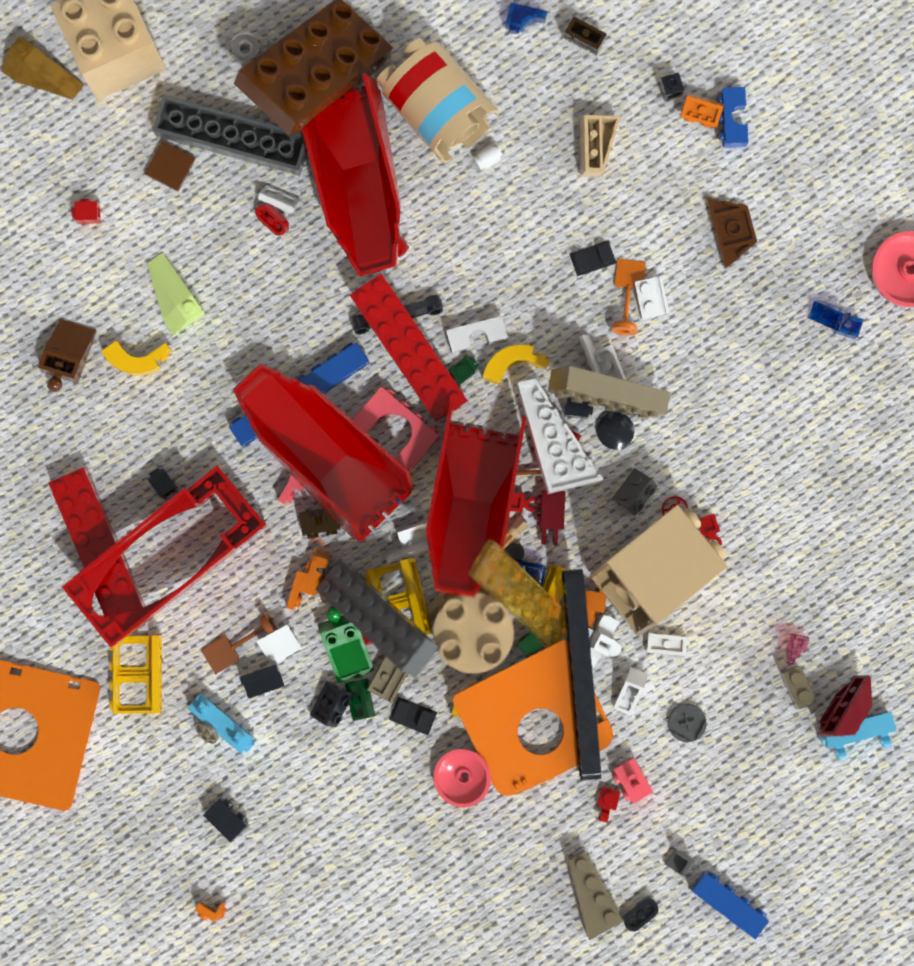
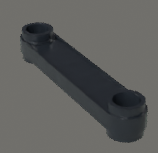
(431, 305)

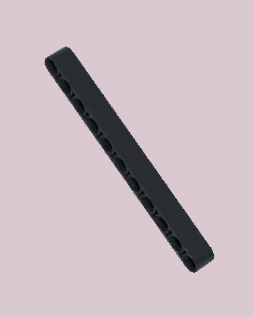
(581, 674)

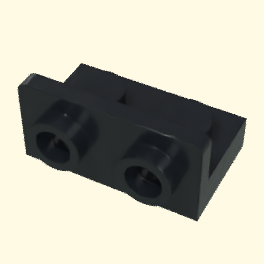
(331, 704)

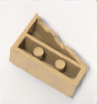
(596, 139)

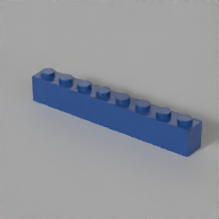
(323, 377)

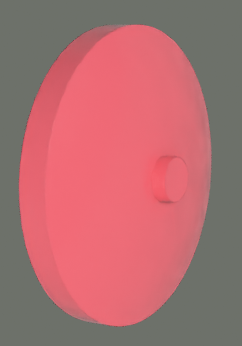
(894, 269)

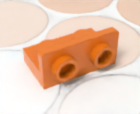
(701, 111)

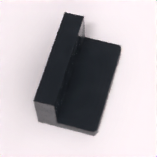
(262, 681)

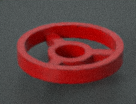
(678, 502)

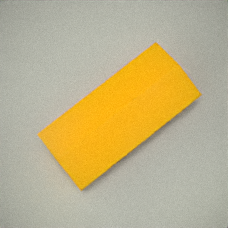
(553, 582)

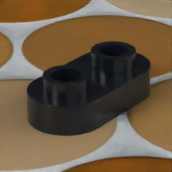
(640, 914)

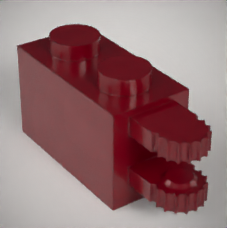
(551, 514)

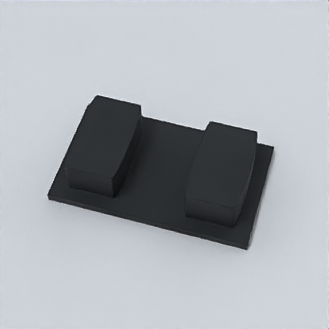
(592, 258)
(413, 716)

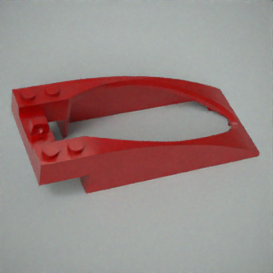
(85, 583)

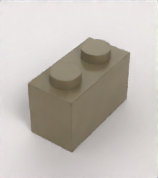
(798, 687)

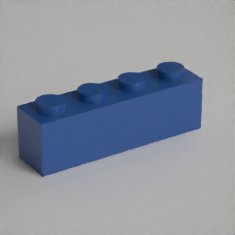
(729, 905)

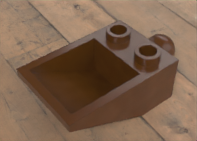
(68, 350)

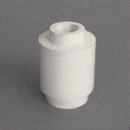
(488, 156)

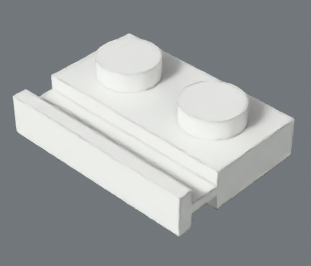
(651, 297)

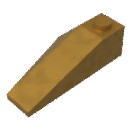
(33, 68)

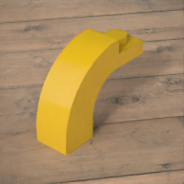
(509, 356)
(135, 365)

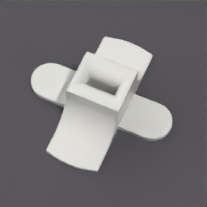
(602, 639)

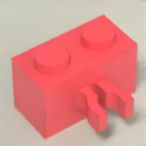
(632, 781)

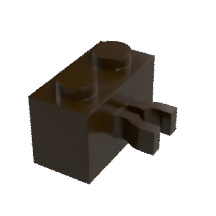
(317, 522)

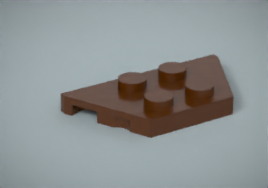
(732, 229)

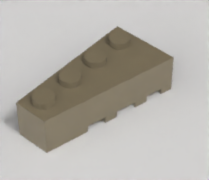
(594, 901)

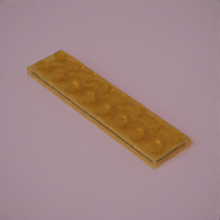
(519, 594)

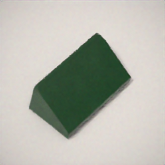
(361, 700)

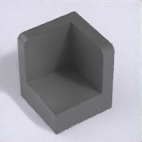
(679, 862)

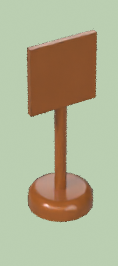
(221, 652)

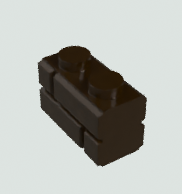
(585, 35)

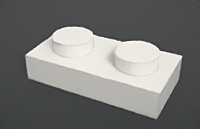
(279, 199)
(666, 644)

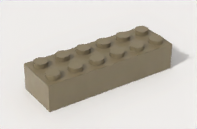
(608, 392)

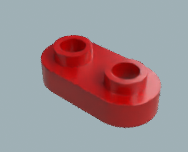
(272, 219)

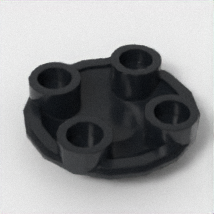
(615, 430)

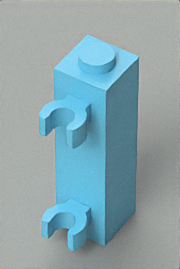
(222, 723)
(872, 726)

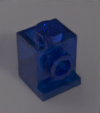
(854, 330)

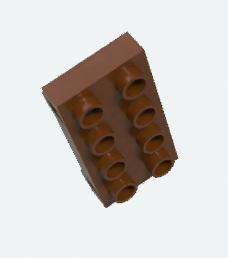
(313, 66)

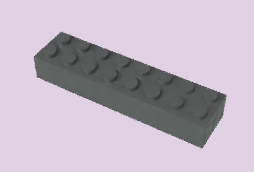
(230, 135)
(377, 619)

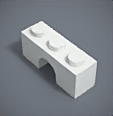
(492, 328)

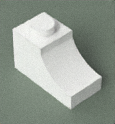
(630, 691)

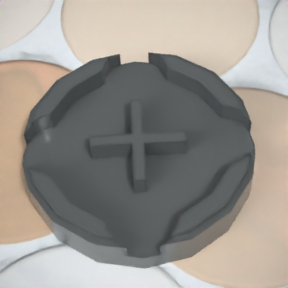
(687, 723)

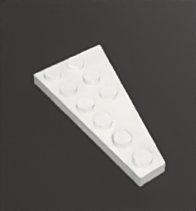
(556, 448)

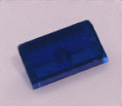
(829, 315)

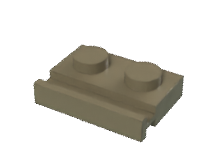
(386, 680)

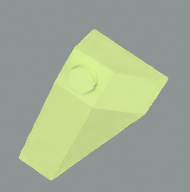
(174, 299)

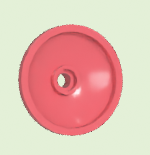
(451, 783)

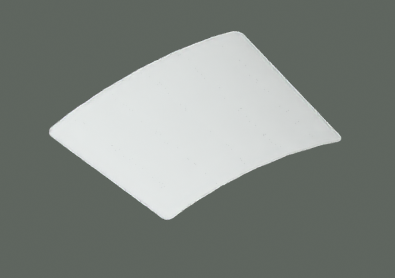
(279, 644)

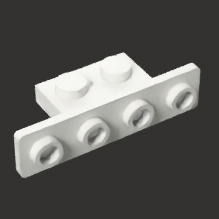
(603, 360)
(413, 542)

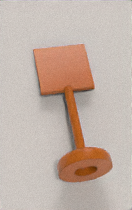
(626, 273)

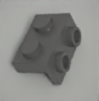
(635, 491)

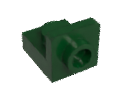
(464, 369)

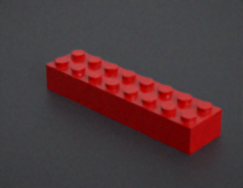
(408, 347)
(92, 537)

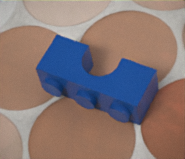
(733, 134)

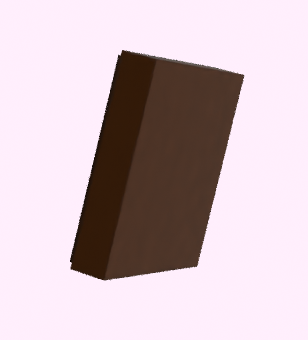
(170, 166)

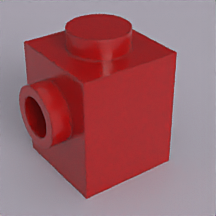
(86, 212)

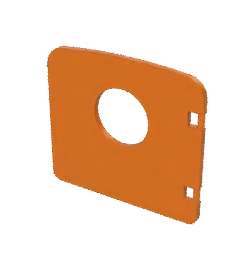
(499, 702)
(64, 718)

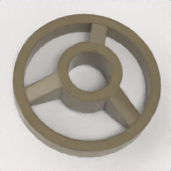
(205, 734)

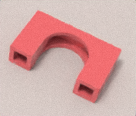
(385, 404)

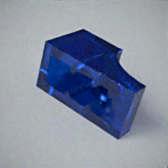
(522, 16)

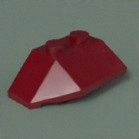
(847, 708)

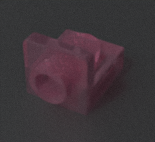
(795, 645)

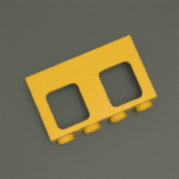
(412, 597)
(149, 674)

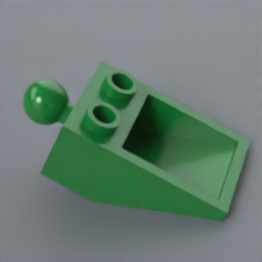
(344, 647)

